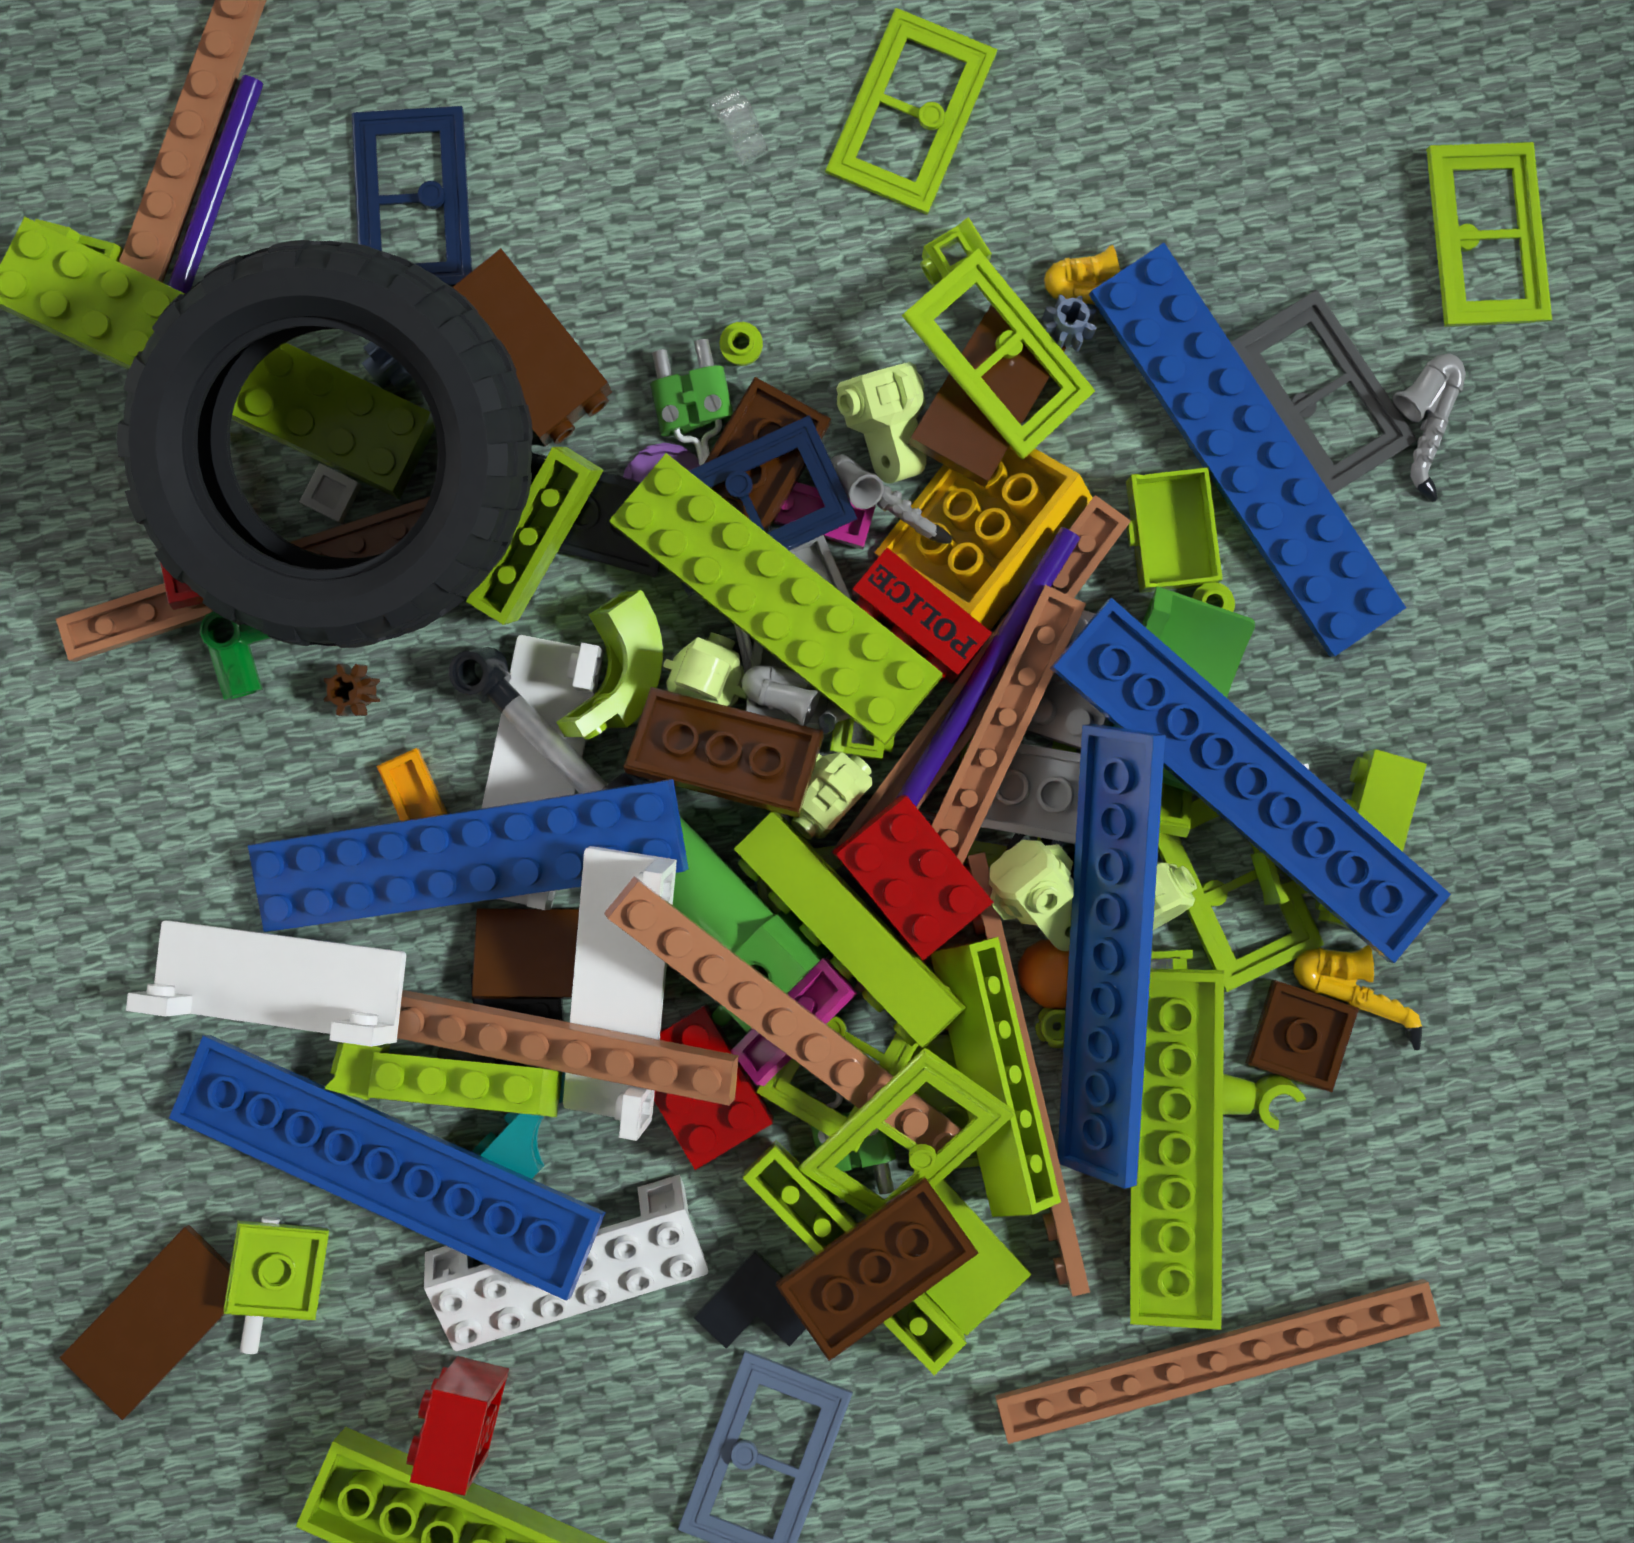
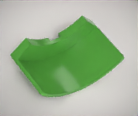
(1203, 637)

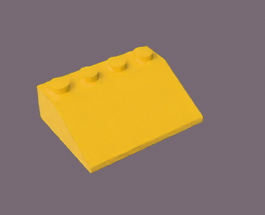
(994, 530)

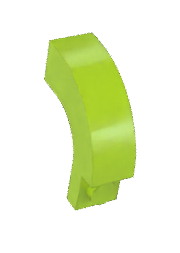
(633, 667)

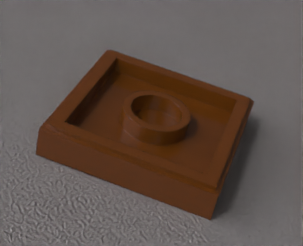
(1302, 1035)

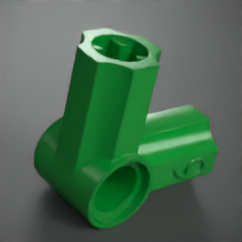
(233, 659)

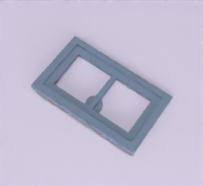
(744, 1454)

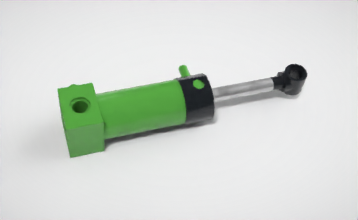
(706, 891)

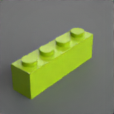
(546, 519)
(1385, 797)
(465, 1084)

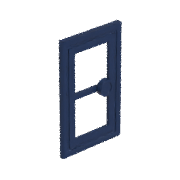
(454, 194)
(801, 435)

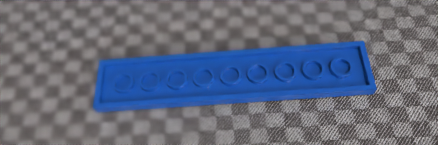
(1247, 450)
(1252, 781)
(459, 855)
(1110, 951)
(388, 1166)

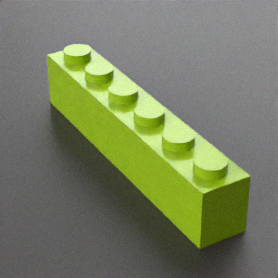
(849, 929)
(993, 1055)
(819, 1221)

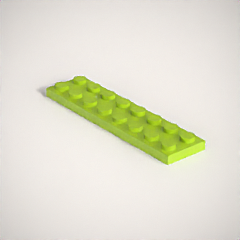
(776, 599)
(1180, 1155)

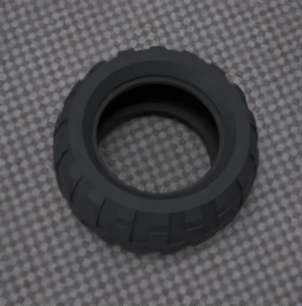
(184, 472)

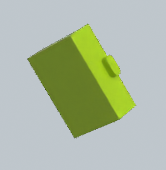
(1173, 529)

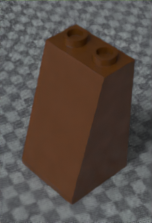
(550, 366)

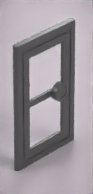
(1295, 411)

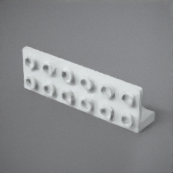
(554, 682)
(616, 980)
(276, 982)
(623, 1263)

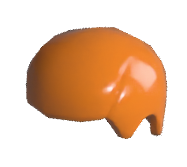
(1045, 974)

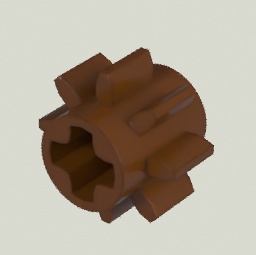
(356, 700)

